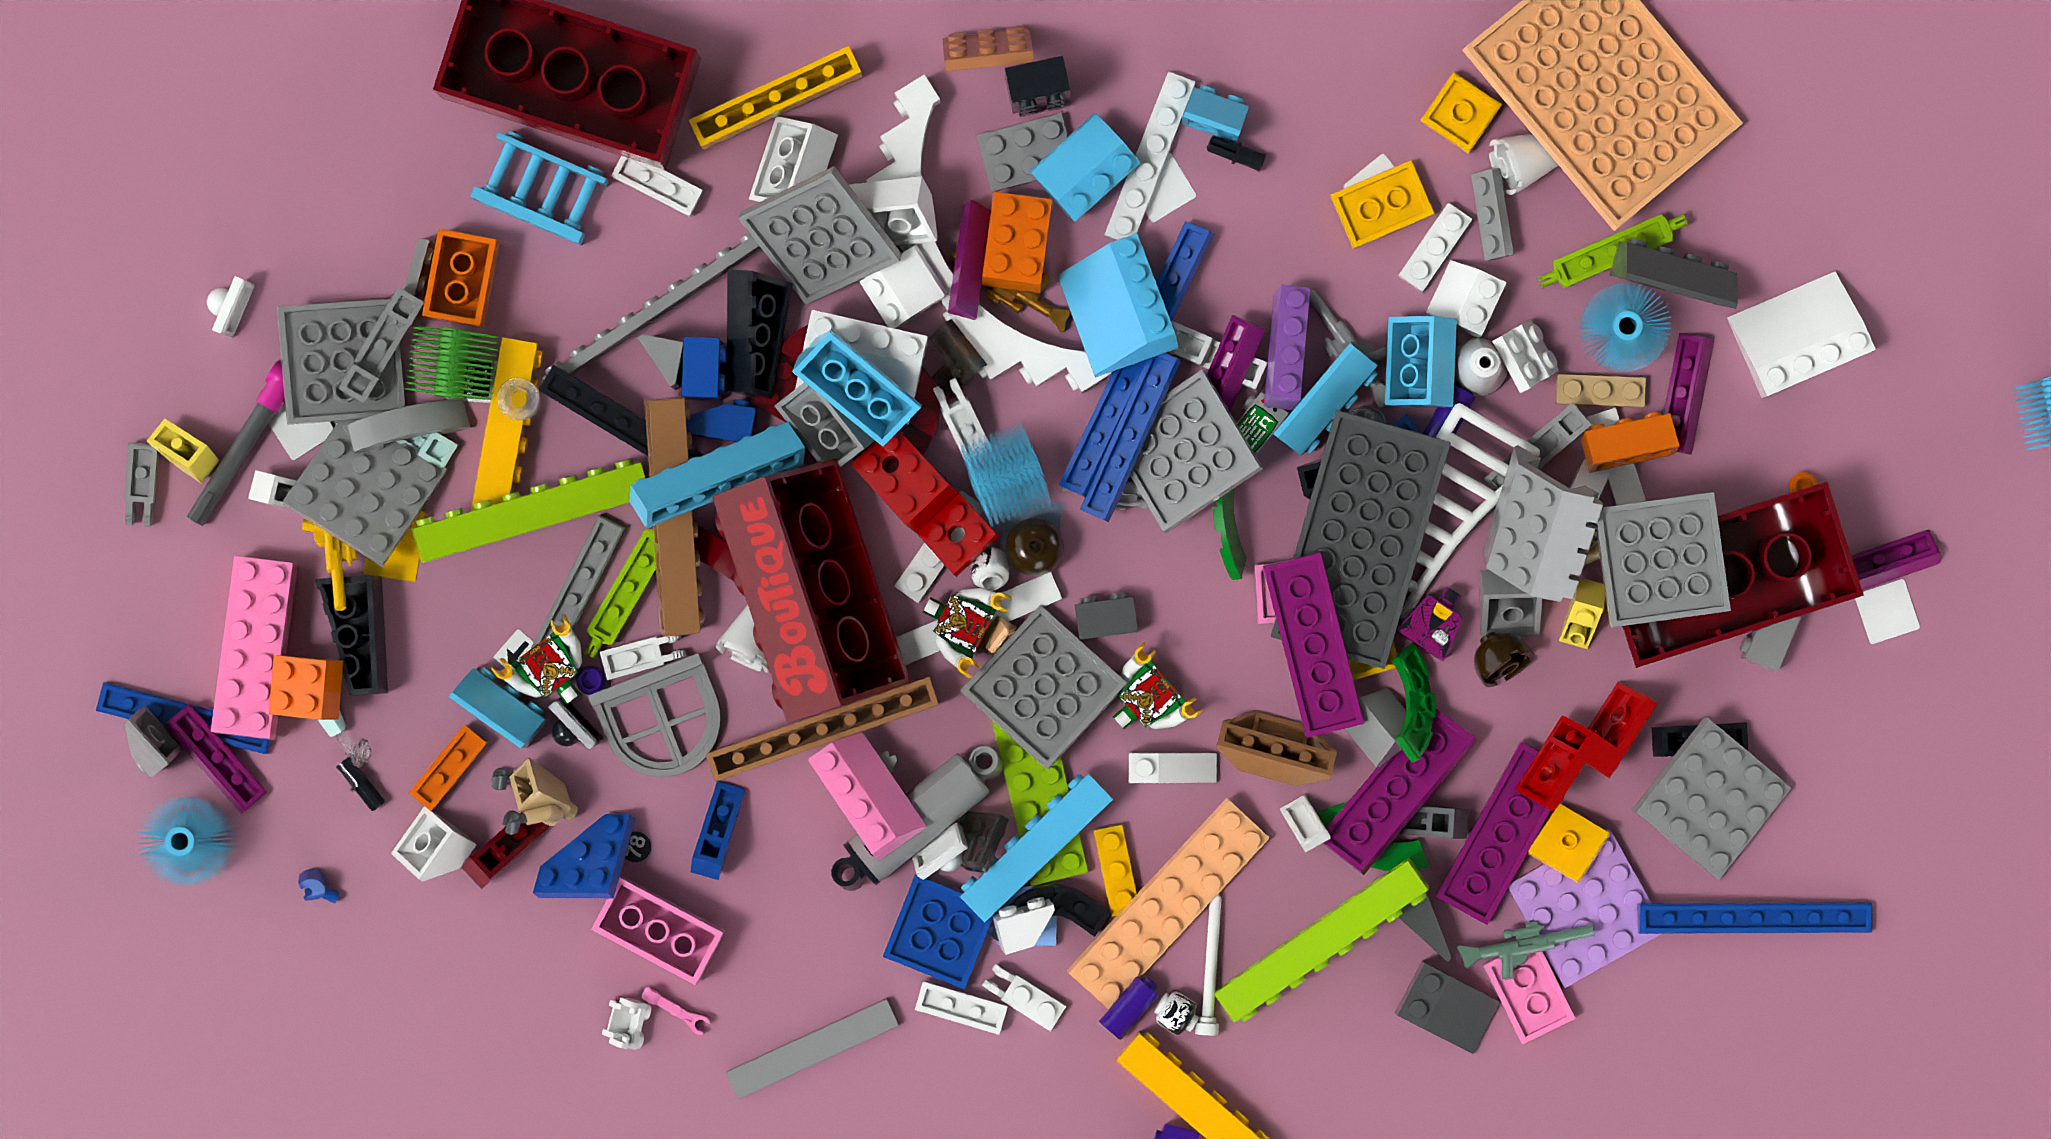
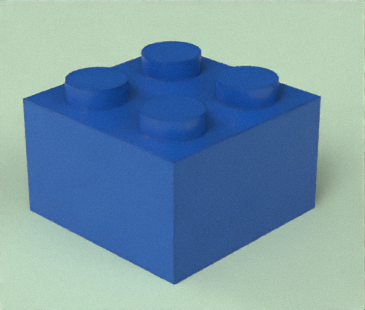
(704, 369)

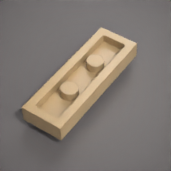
(1600, 390)

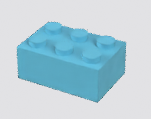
(1420, 361)

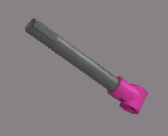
(269, 402)

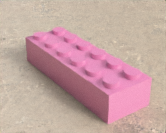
(253, 633)

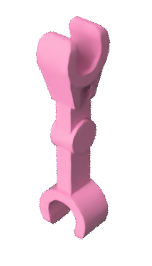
(689, 1018)

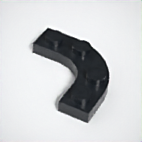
(1067, 903)

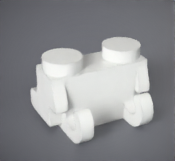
(627, 1022)

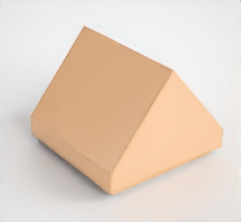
(998, 634)

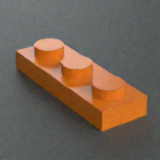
(448, 767)

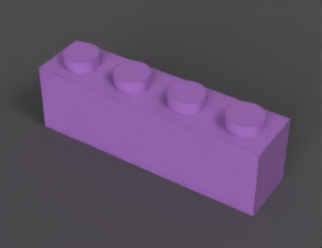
(1287, 347)

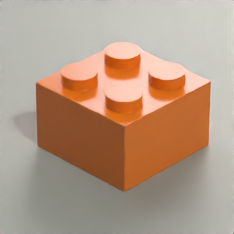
(306, 687)

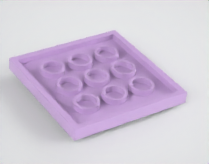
(1603, 898)

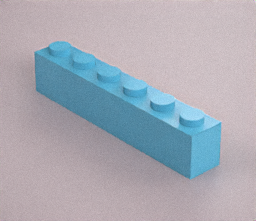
(730, 466)
(1036, 847)

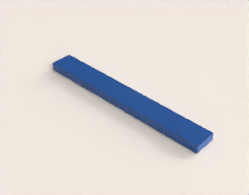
(1754, 918)

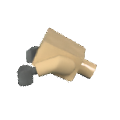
(537, 795)

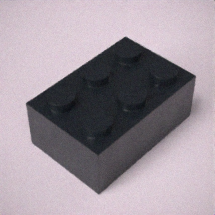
(1037, 86)

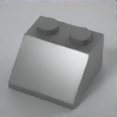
(1507, 607)

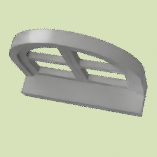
(649, 684)

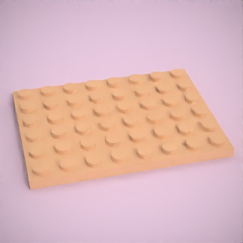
(1604, 96)

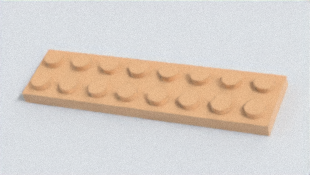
(1168, 903)

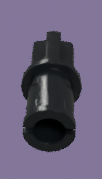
(1236, 153)
(361, 784)

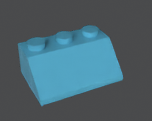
(1084, 167)
(499, 707)

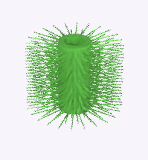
(452, 362)

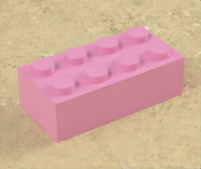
(658, 930)

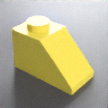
(183, 450)

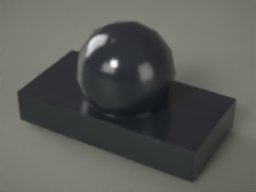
(572, 726)

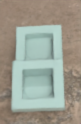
(432, 447)

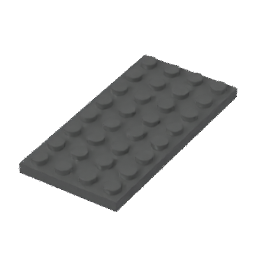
(1370, 525)

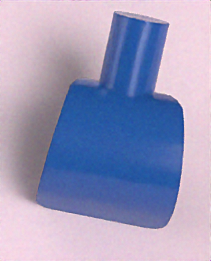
(316, 887)

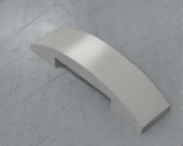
(380, 345)
(407, 423)
(1550, 439)

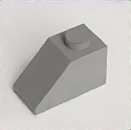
(1769, 644)

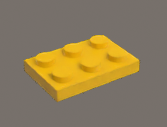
(1382, 204)

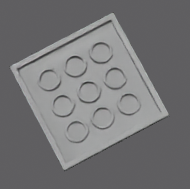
(820, 235)
(316, 354)
(1191, 454)
(365, 495)
(1662, 560)
(1043, 687)
(1711, 798)

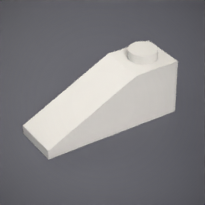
(1172, 767)

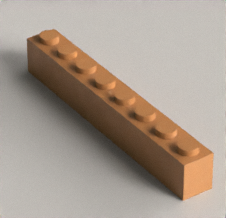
(674, 538)
(822, 729)

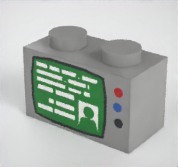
(1259, 421)

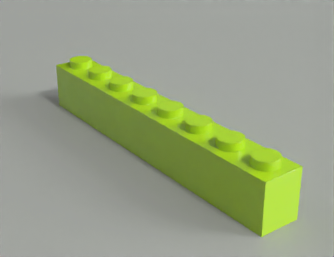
(526, 513)
(1321, 940)

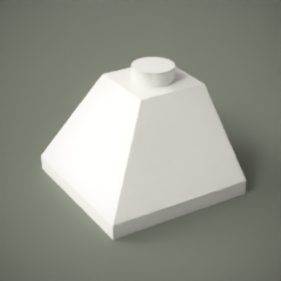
(432, 846)

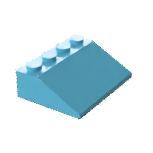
(1117, 307)

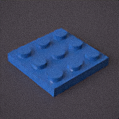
(937, 933)

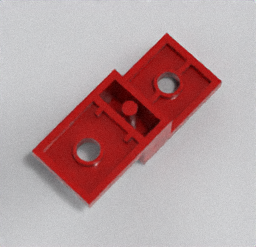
(926, 502)
(1598, 746)

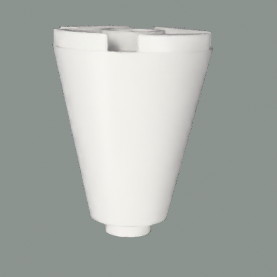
(1520, 161)
(1471, 375)
(740, 642)

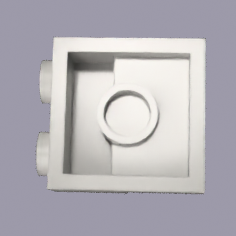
(1526, 355)

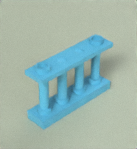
(543, 216)

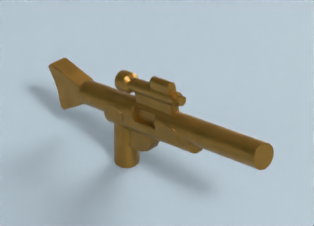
(1006, 296)

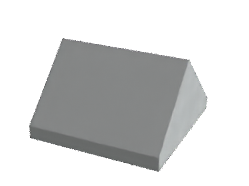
(667, 357)
(1382, 721)

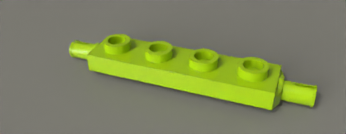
(1601, 254)
(623, 594)

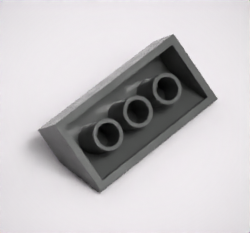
(1676, 274)

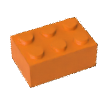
(1016, 242)
(461, 278)

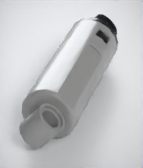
(939, 802)

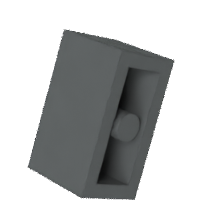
(1106, 617)

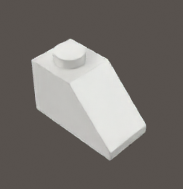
(270, 488)

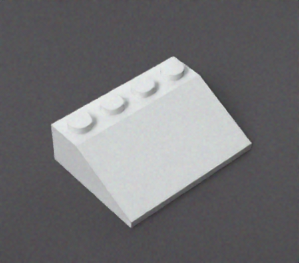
(1800, 334)
(890, 350)

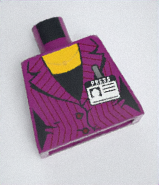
(1433, 623)

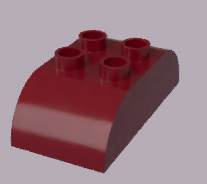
(1778, 564)

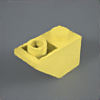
(1583, 613)

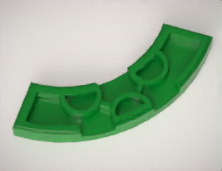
(1224, 521)
(1419, 702)
(1393, 854)

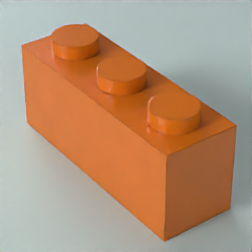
(1629, 441)

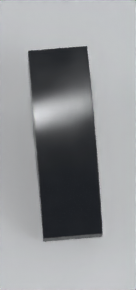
(1669, 739)

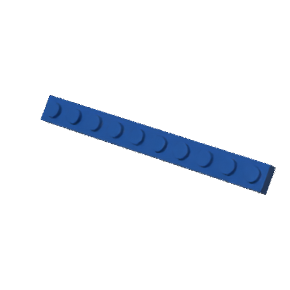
(1172, 285)

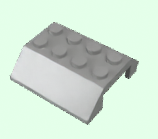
(1540, 530)

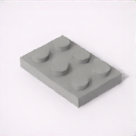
(1017, 149)

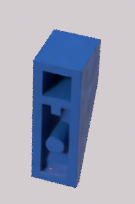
(724, 422)
(717, 830)

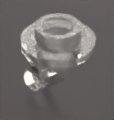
(359, 751)

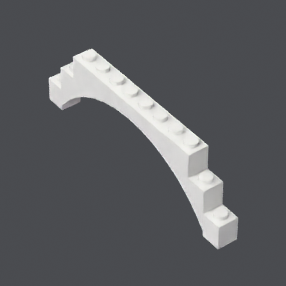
(994, 341)

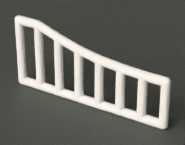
(1469, 518)

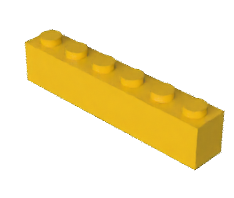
(775, 98)
(505, 436)
(1184, 1091)

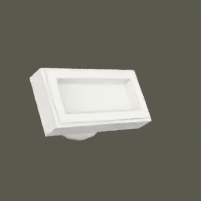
(229, 305)
(1305, 823)
(941, 853)

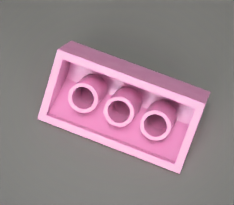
(867, 794)

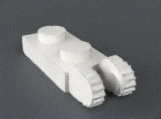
(961, 419)
(638, 656)
(1027, 999)

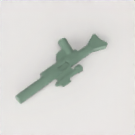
(1527, 941)

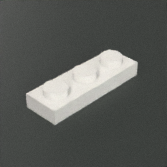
(658, 185)
(1435, 247)
(961, 1007)

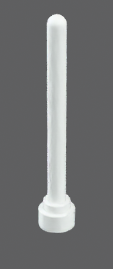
(1207, 1023)

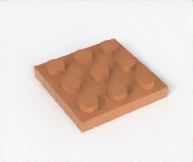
(987, 49)

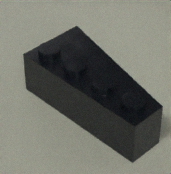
(754, 331)
(359, 632)

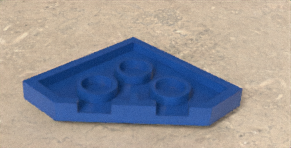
(589, 863)

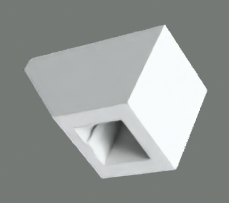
(1022, 926)

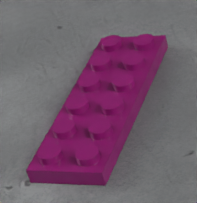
(1313, 644)
(1395, 795)
(1495, 844)

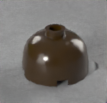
(1042, 560)
(1501, 656)

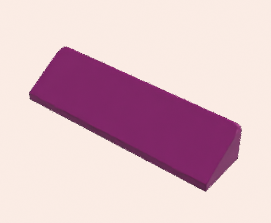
(969, 260)
(1234, 358)
(1688, 387)
(1896, 559)
(215, 758)

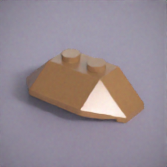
(1275, 749)

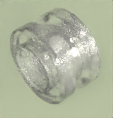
(505, 395)

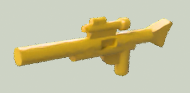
(335, 553)

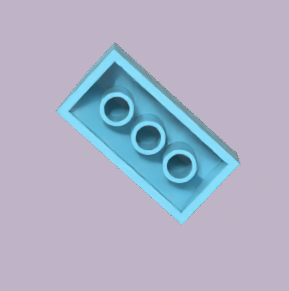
(855, 387)
(1331, 392)

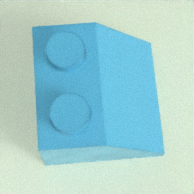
(1215, 114)

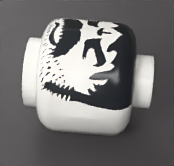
(990, 569)
(1176, 1013)

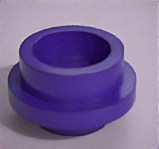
(590, 680)

